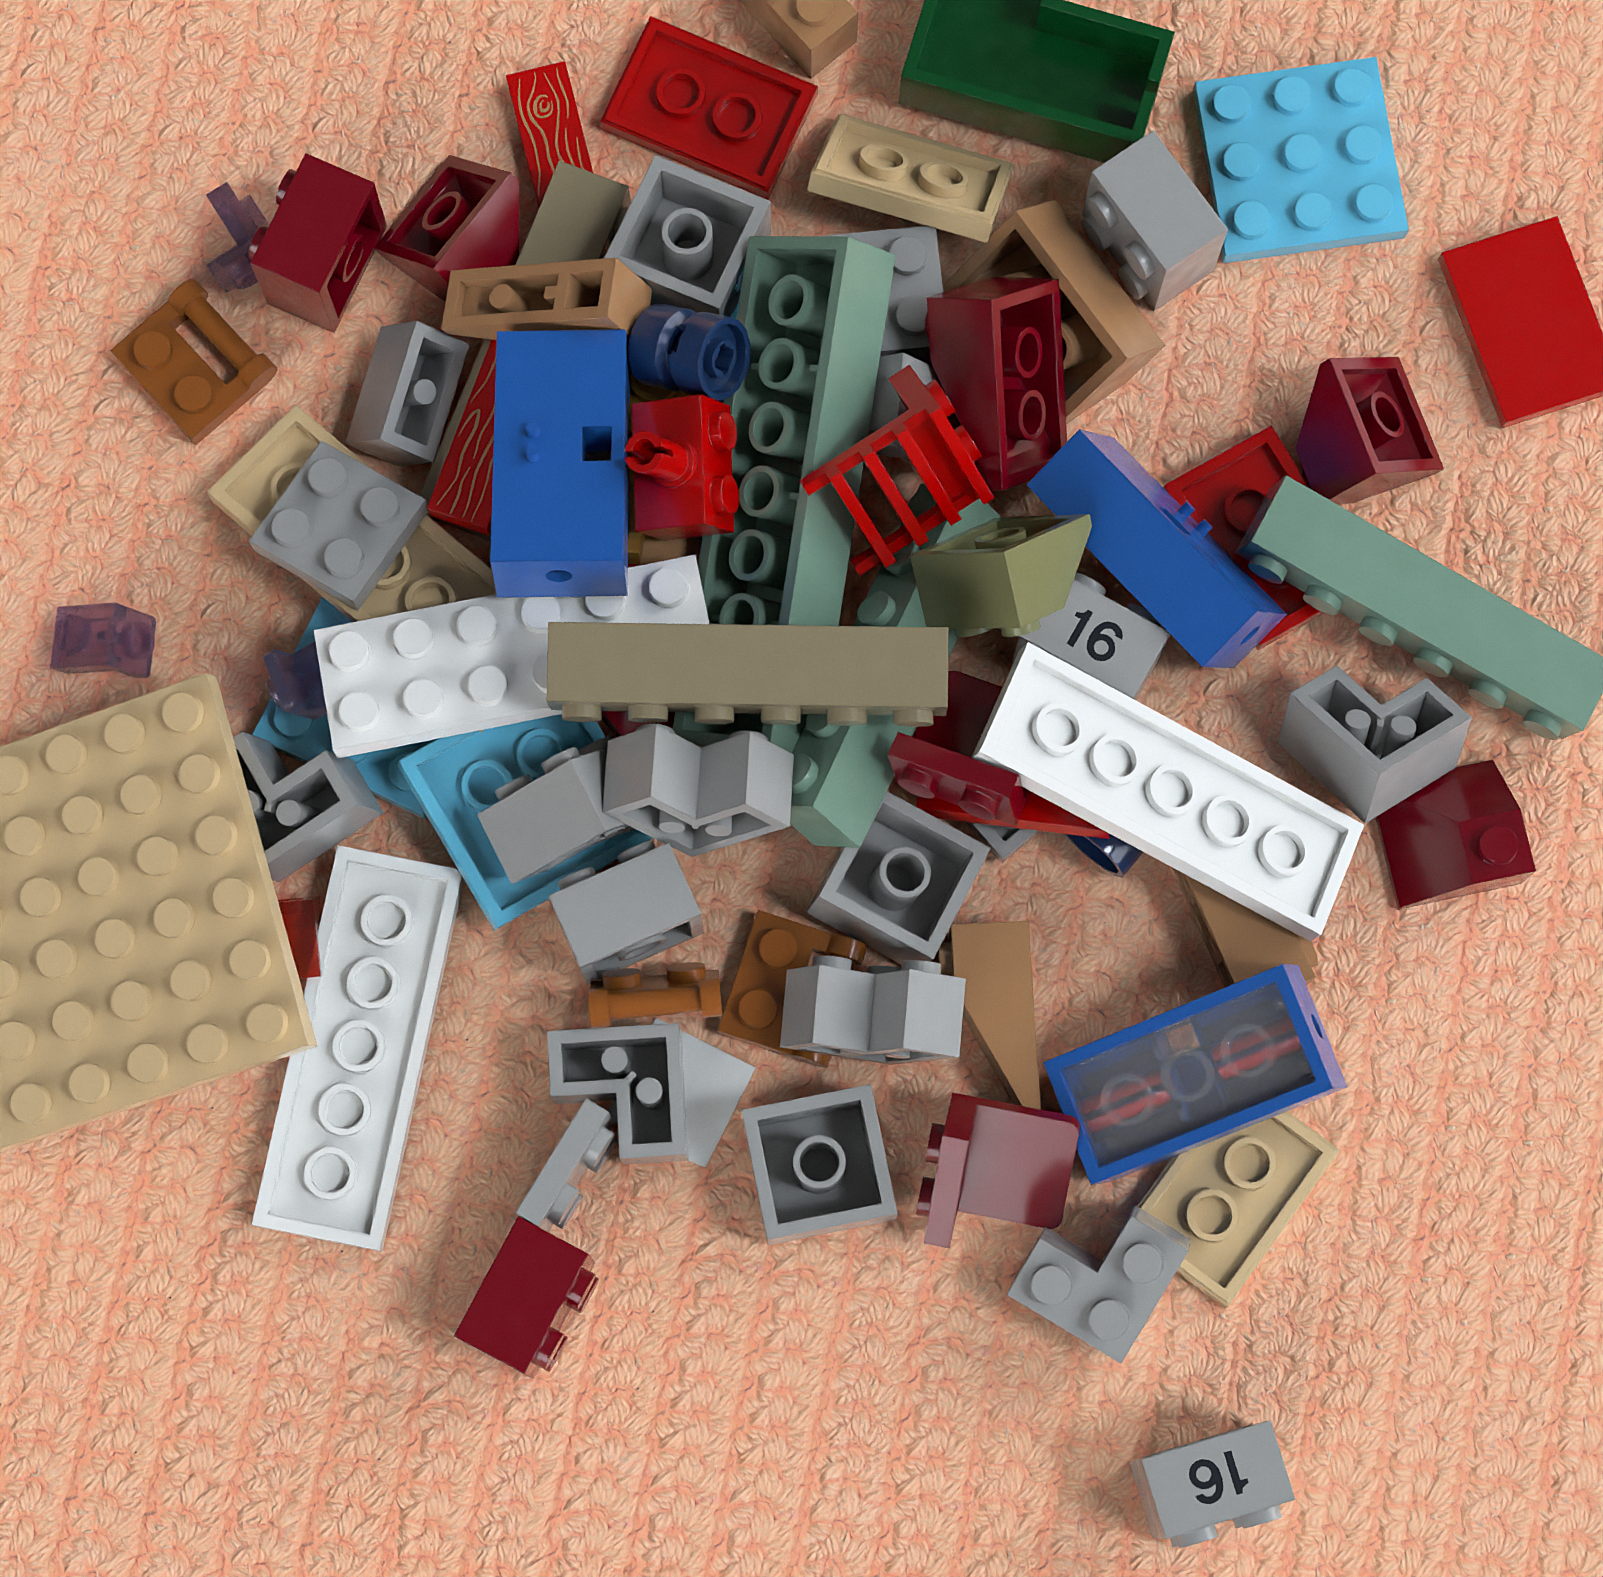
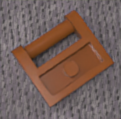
(177, 374)
(758, 991)
(628, 995)

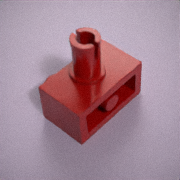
(683, 467)

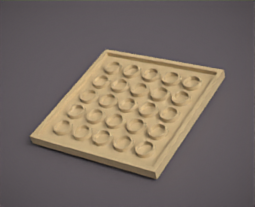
(134, 916)

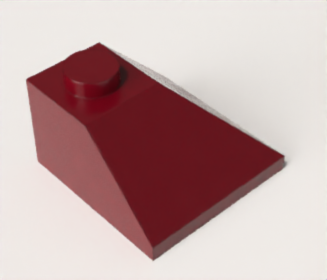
(456, 223)
(1364, 431)
(1455, 838)

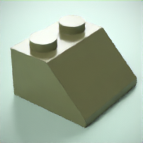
(1001, 573)

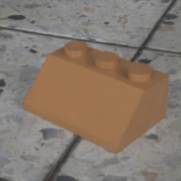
(1101, 327)

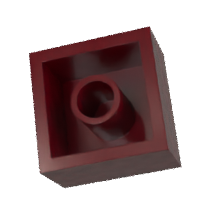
(317, 241)
(528, 1299)

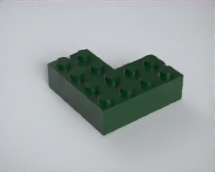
(1038, 71)

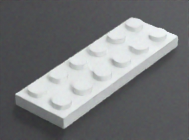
(473, 658)
(1169, 792)
(372, 1017)

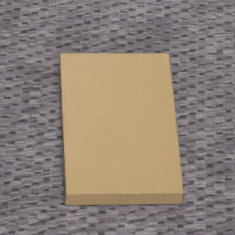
(911, 177)
(1237, 1198)

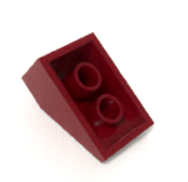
(1003, 371)

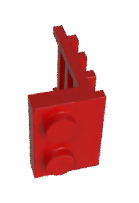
(936, 450)

